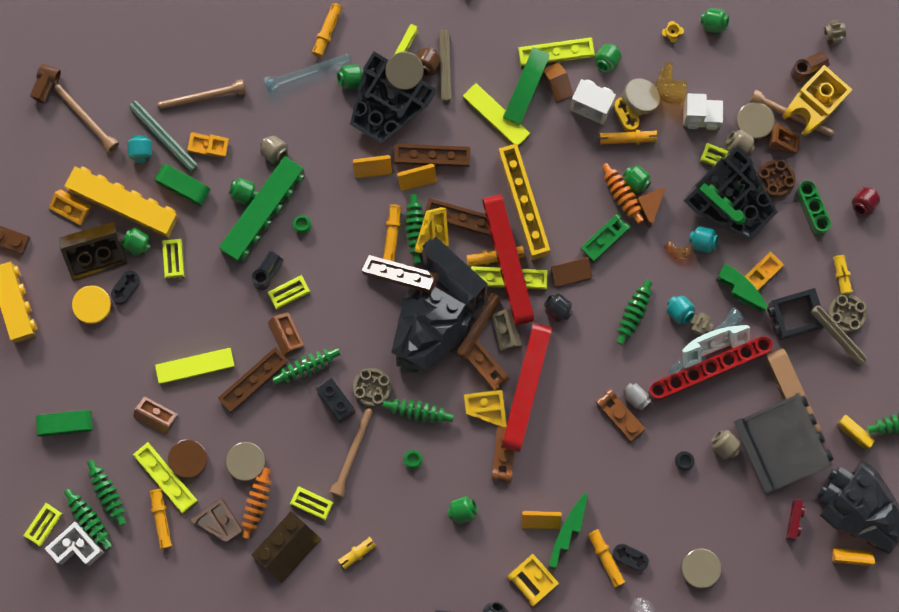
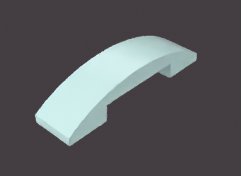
(714, 341)

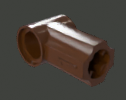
(809, 65)
(46, 78)

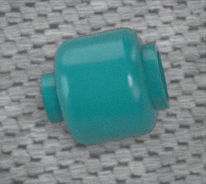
(139, 148)
(704, 239)
(680, 309)

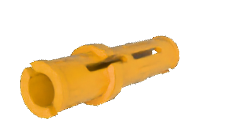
(323, 37)
(628, 137)
(392, 232)
(488, 257)
(161, 522)
(606, 558)

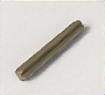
(445, 65)
(839, 335)

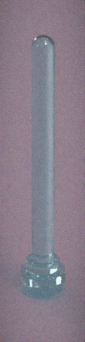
(272, 82)
(733, 317)

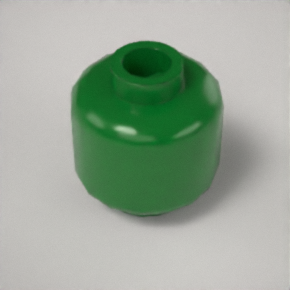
(715, 20)
(608, 57)
(350, 76)
(637, 179)
(242, 191)
(135, 242)
(462, 510)

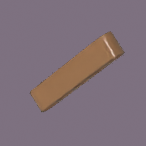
(785, 376)

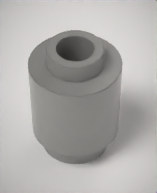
(636, 396)

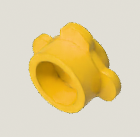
(677, 31)

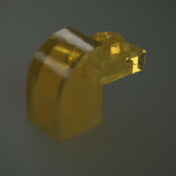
(670, 90)

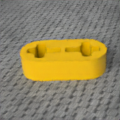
(622, 116)

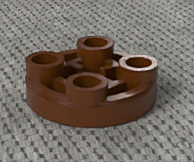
(777, 178)
(187, 459)

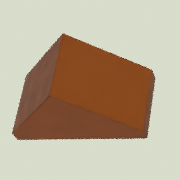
(558, 82)
(783, 140)
(650, 204)

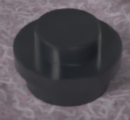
(684, 461)

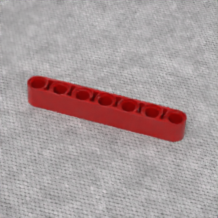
(508, 259)
(716, 361)
(526, 387)

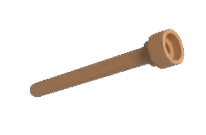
(237, 88)
(757, 97)
(109, 143)
(338, 488)

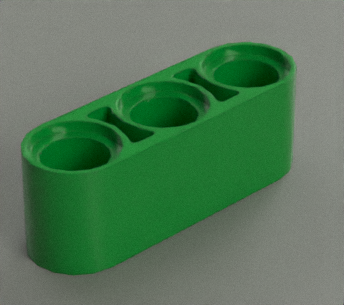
(182, 184)
(813, 199)
(64, 423)

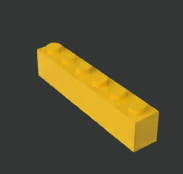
(122, 202)
(524, 202)

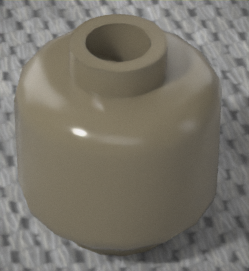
(742, 140)
(273, 149)
(725, 444)

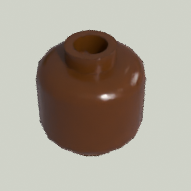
(430, 60)

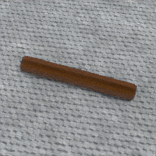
(478, 326)

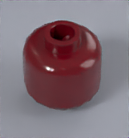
(865, 201)

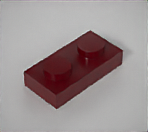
(794, 528)

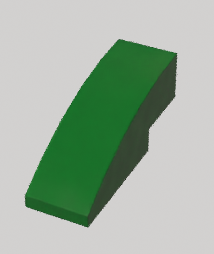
(741, 288)

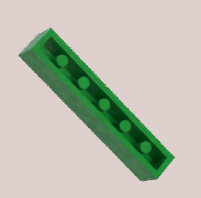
(262, 209)

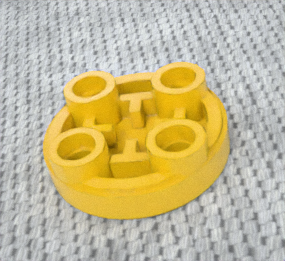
(91, 305)

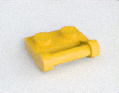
(539, 577)

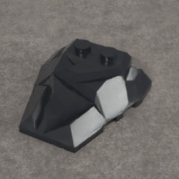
(384, 108)
(742, 186)
(430, 327)
(866, 509)

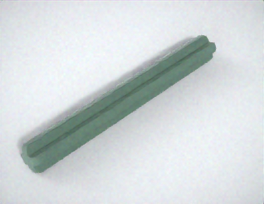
(163, 136)

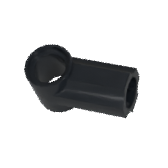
(267, 269)

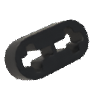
(129, 290)
(633, 553)

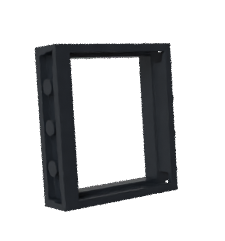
(454, 274)

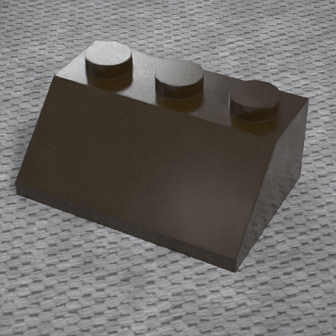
(92, 250)
(286, 547)

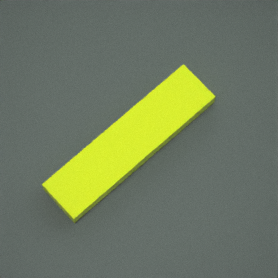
(560, 51)
(494, 114)
(533, 278)
(195, 365)
(165, 478)

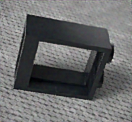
(774, 312)

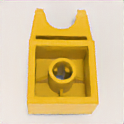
(818, 99)

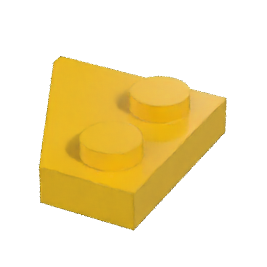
(433, 225)
(486, 406)

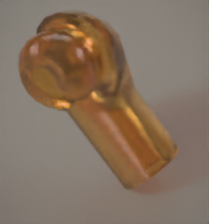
(679, 252)

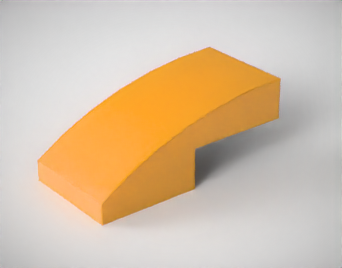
(207, 145)
(764, 270)

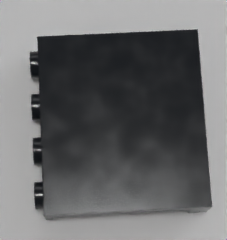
(784, 443)

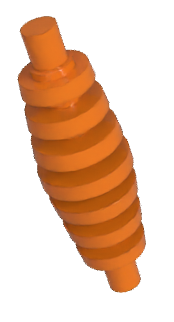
(622, 193)
(256, 503)

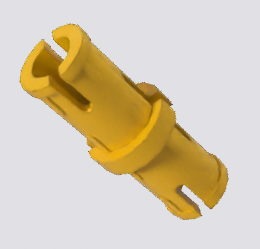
(842, 274)
(357, 553)

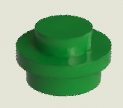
(302, 224)
(413, 459)

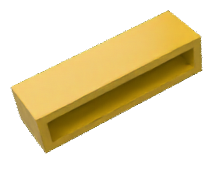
(13, 304)

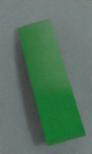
(526, 86)
(571, 525)

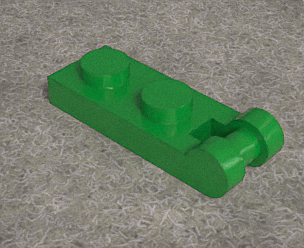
(723, 204)
(604, 238)

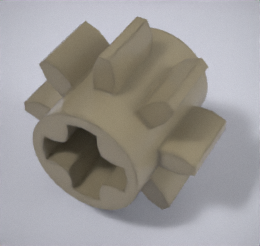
(835, 31)
(701, 324)

